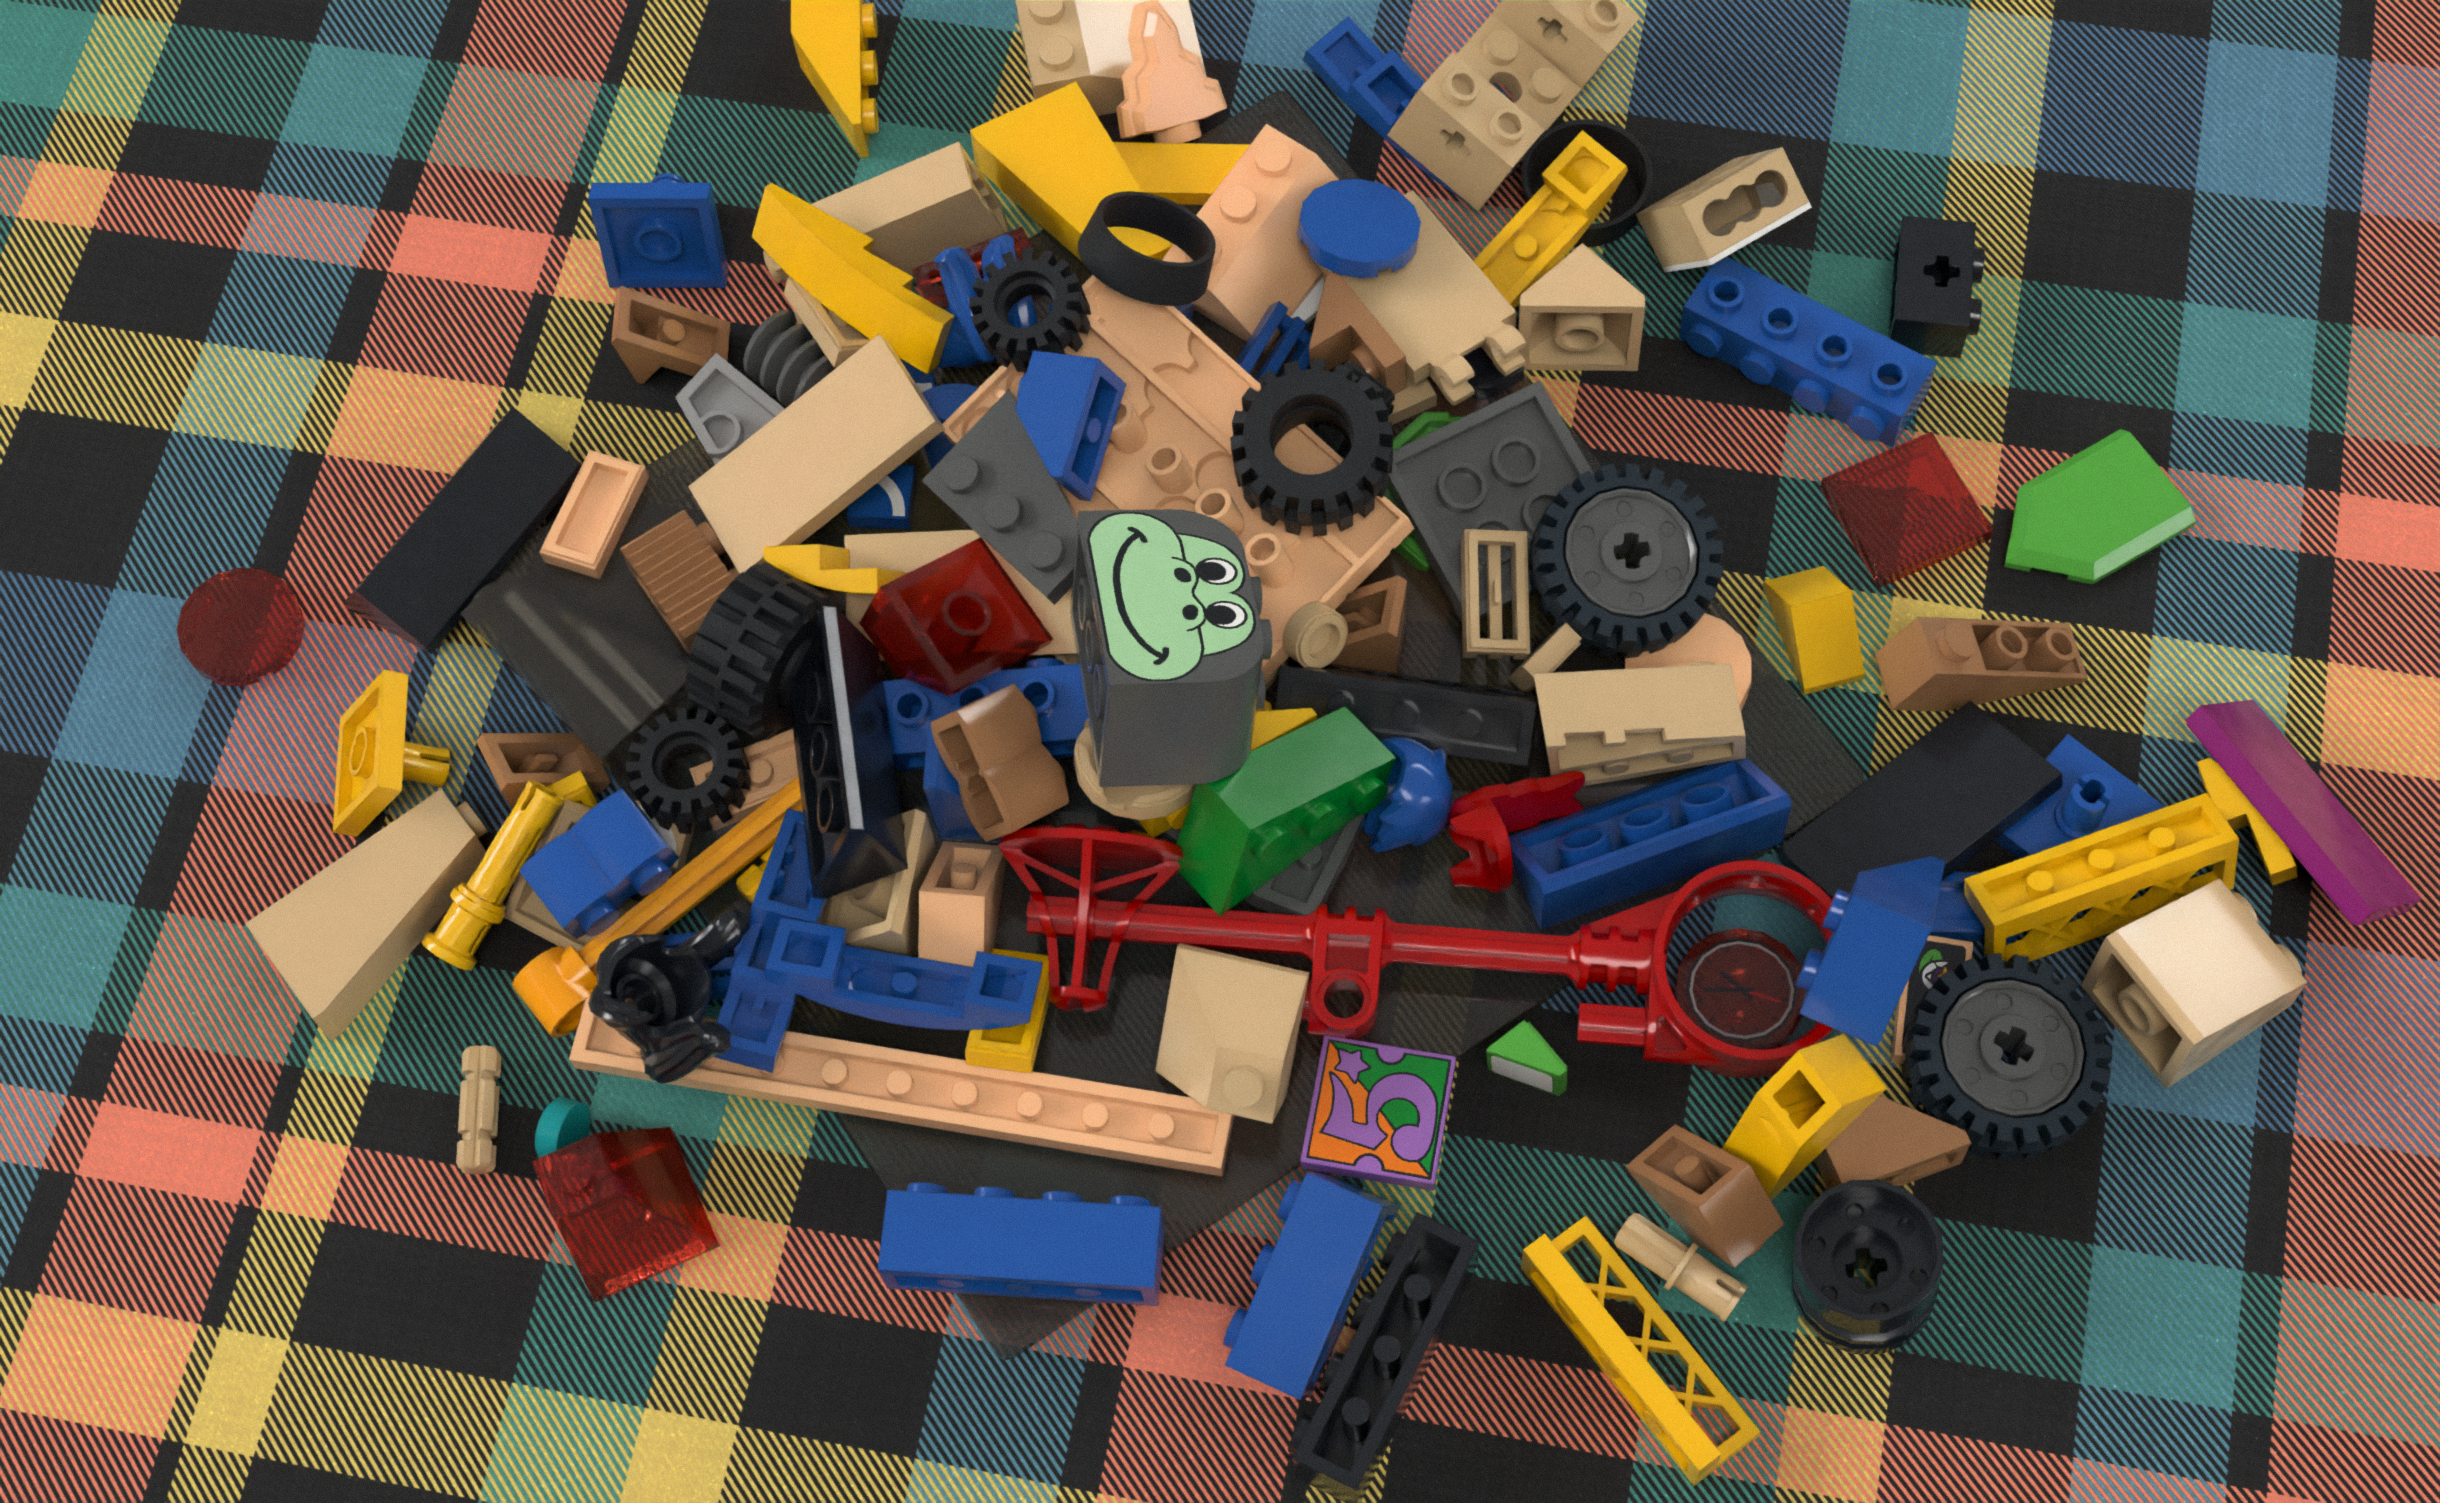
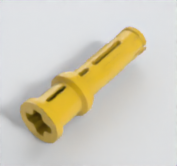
(481, 900)

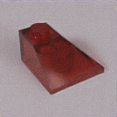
(953, 621)
(625, 1207)

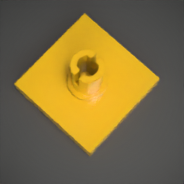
(376, 756)

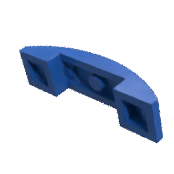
(898, 987)

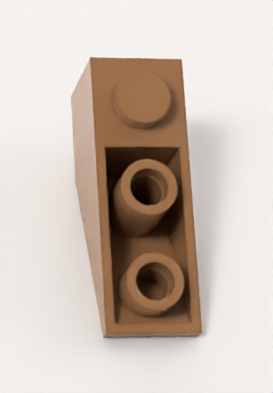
(1961, 660)

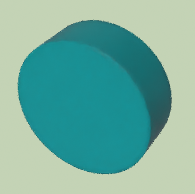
(561, 1124)

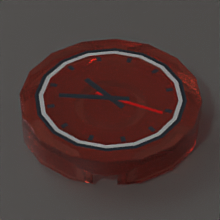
(1742, 989)

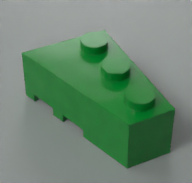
(1280, 806)

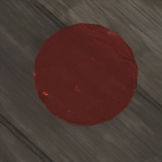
(240, 626)

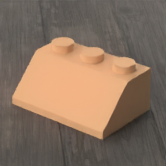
(1256, 236)

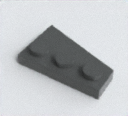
(1010, 498)

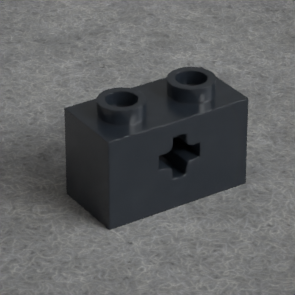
(1934, 286)

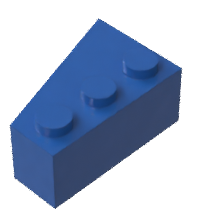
(1307, 1282)

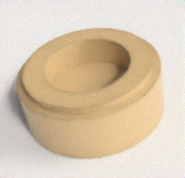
(1315, 635)

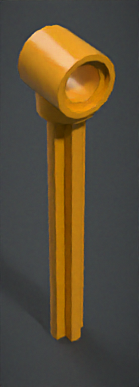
(562, 978)

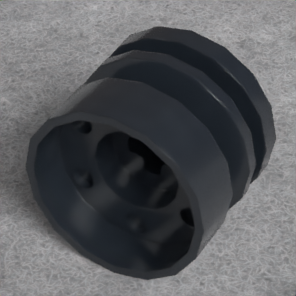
(1875, 1230)

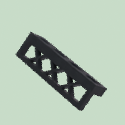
(1435, 712)

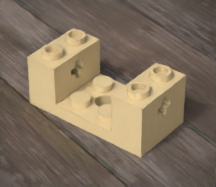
(1541, 55)

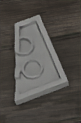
(725, 407)

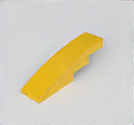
(843, 275)

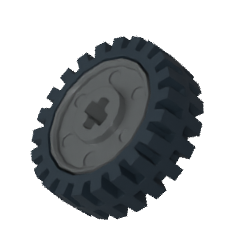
(1655, 530)
(2052, 1066)

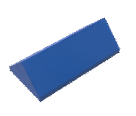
(1648, 839)

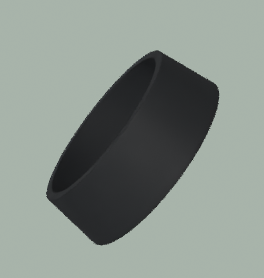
(1617, 142)
(1136, 273)

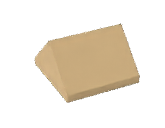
(1581, 317)
(886, 911)

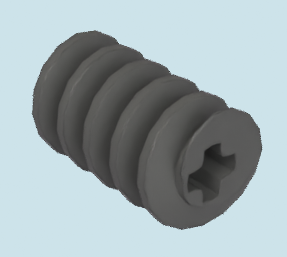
(785, 358)

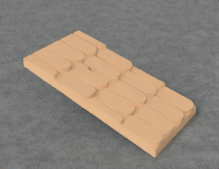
(1177, 455)

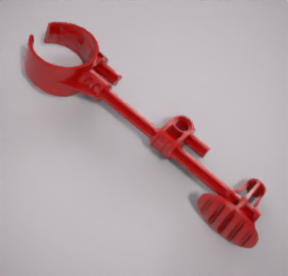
(1354, 948)

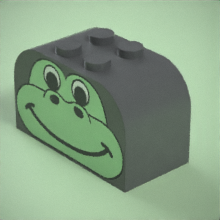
(1167, 645)

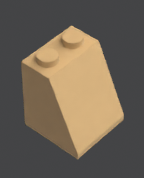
(2192, 980)

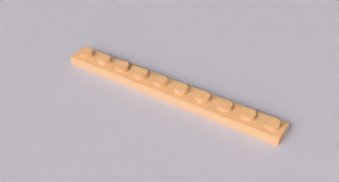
(948, 1097)

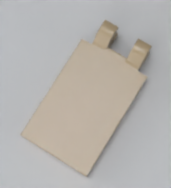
(1442, 310)

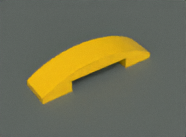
(1553, 219)

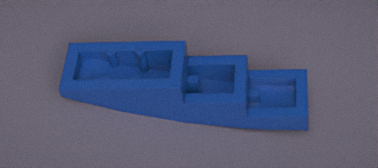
(1367, 80)
(754, 1006)

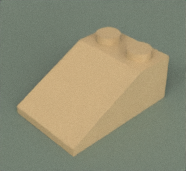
(1088, 45)

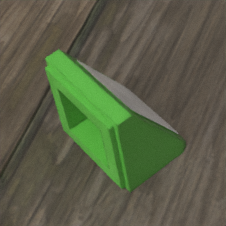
(1528, 1059)

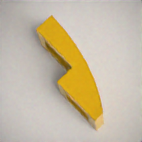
(828, 568)
(2241, 813)

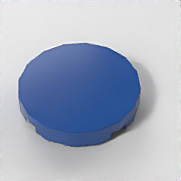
(1359, 227)

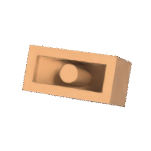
(960, 902)

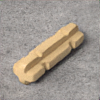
(478, 1110)

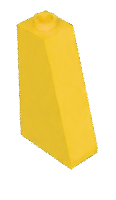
(1059, 167)

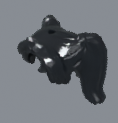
(663, 993)

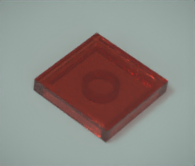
(1906, 509)

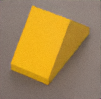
(1817, 628)

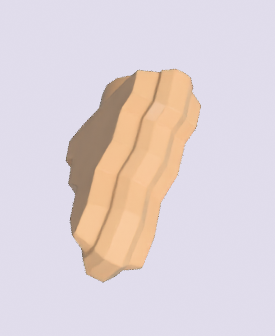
(1164, 83)

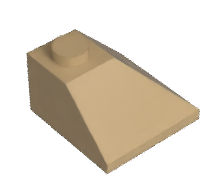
(1231, 1031)

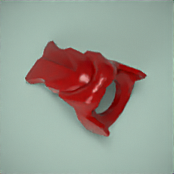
(1487, 816)

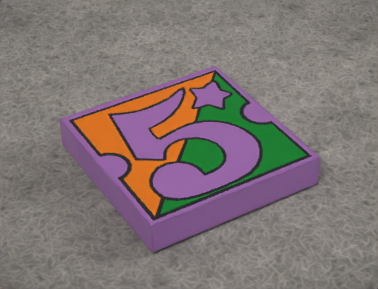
(1378, 1112)

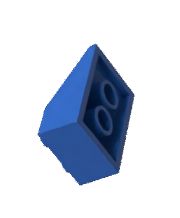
(1871, 947)

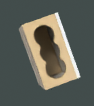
(1724, 210)

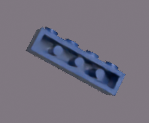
(1806, 351)
(1045, 682)
(1022, 1245)

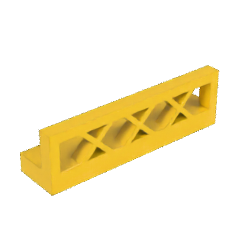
(2104, 874)
(1618, 1355)

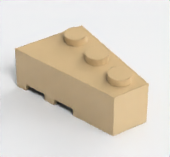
(1640, 720)

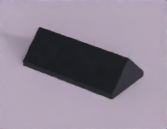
(466, 533)
(844, 759)

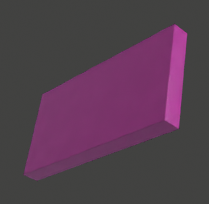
(2302, 811)

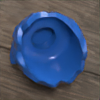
(1415, 799)

